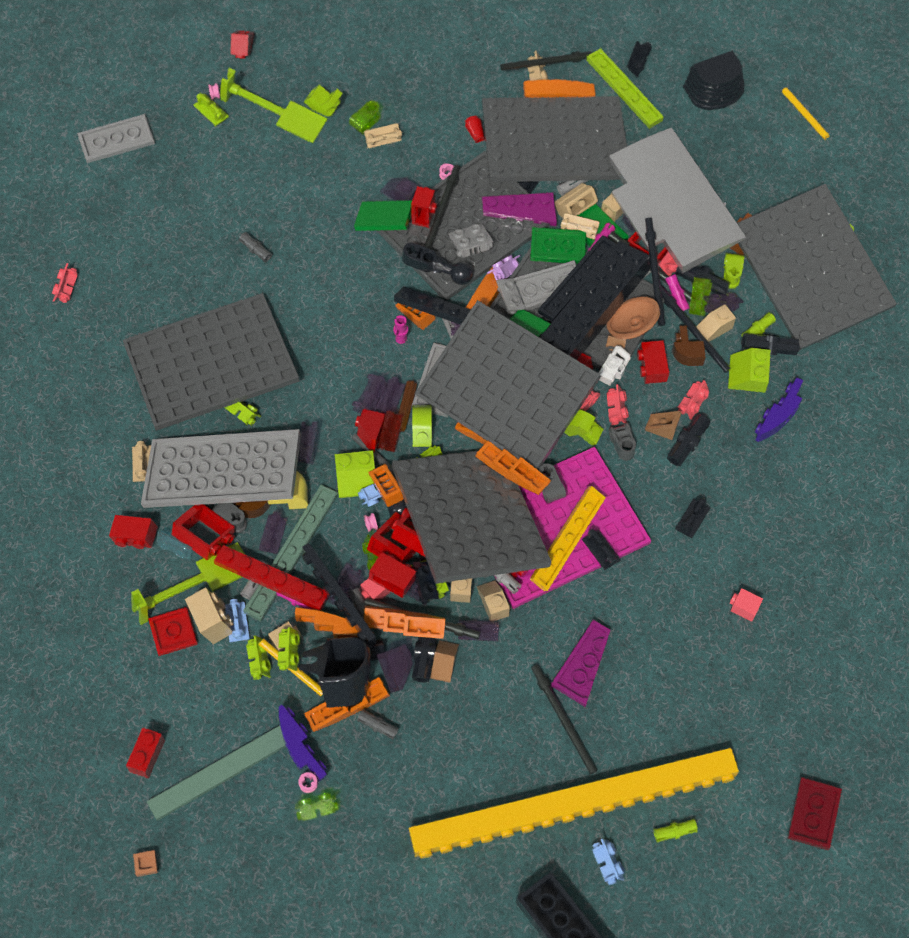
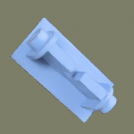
(370, 495)
(240, 627)
(606, 853)

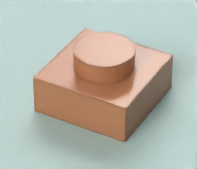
(145, 863)

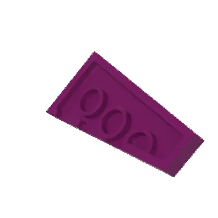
(522, 207)
(581, 667)

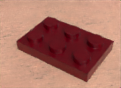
(814, 813)

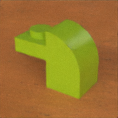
(323, 101)
(422, 425)
(584, 426)

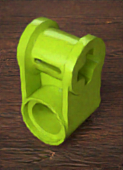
(733, 269)

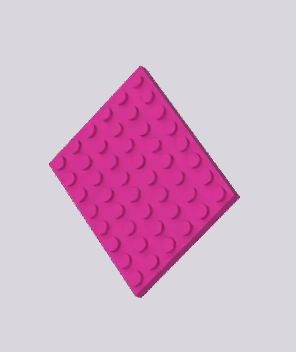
(613, 520)

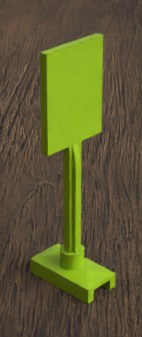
(293, 119)
(211, 573)

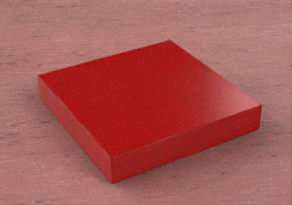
(172, 631)

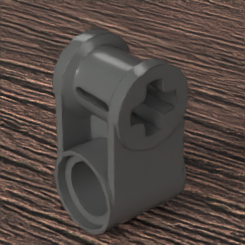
(623, 438)
(555, 489)
(231, 514)

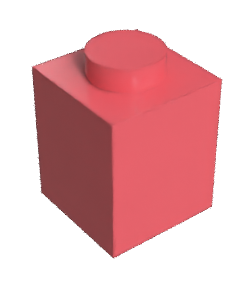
(373, 591)
(745, 604)

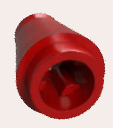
(474, 127)

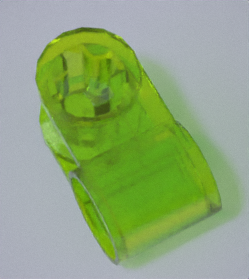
(365, 117)

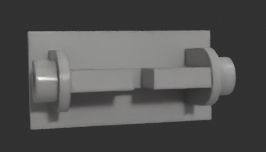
(510, 296)

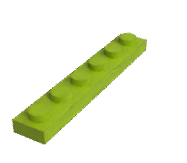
(625, 88)

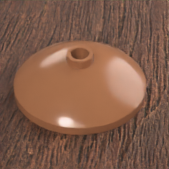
(634, 318)

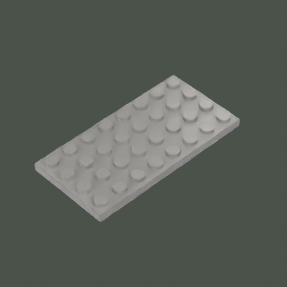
(221, 469)

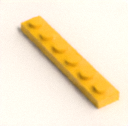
(569, 537)

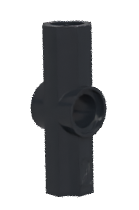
(719, 285)
(771, 342)
(688, 440)
(423, 656)

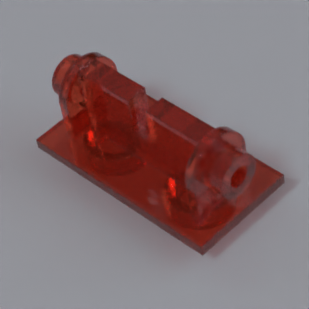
(390, 431)

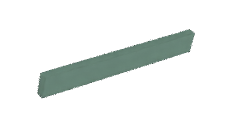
(292, 549)
(216, 773)

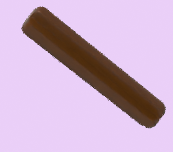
(406, 403)

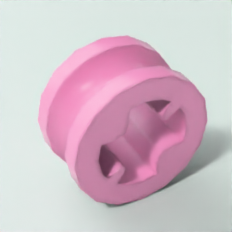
(214, 92)
(443, 169)
(370, 522)
(313, 785)

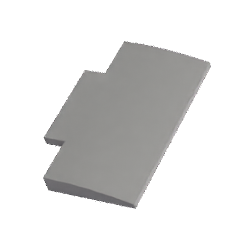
(672, 190)

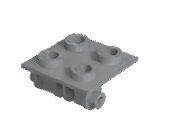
(470, 238)

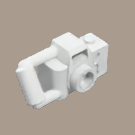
(613, 364)

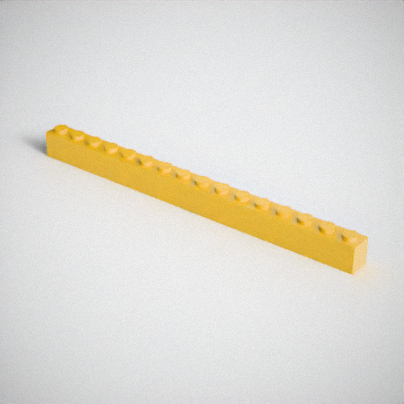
(573, 802)

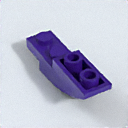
(780, 414)
(293, 737)

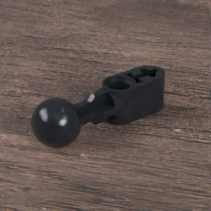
(460, 273)

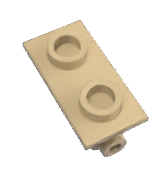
(539, 72)
(383, 135)
(575, 222)
(140, 457)

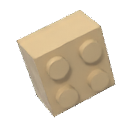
(210, 615)

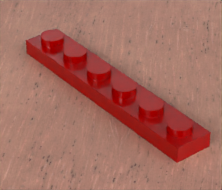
(271, 578)

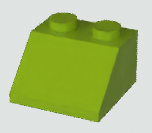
(749, 370)
(353, 472)

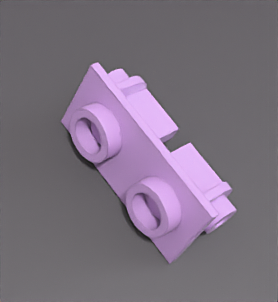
(504, 269)

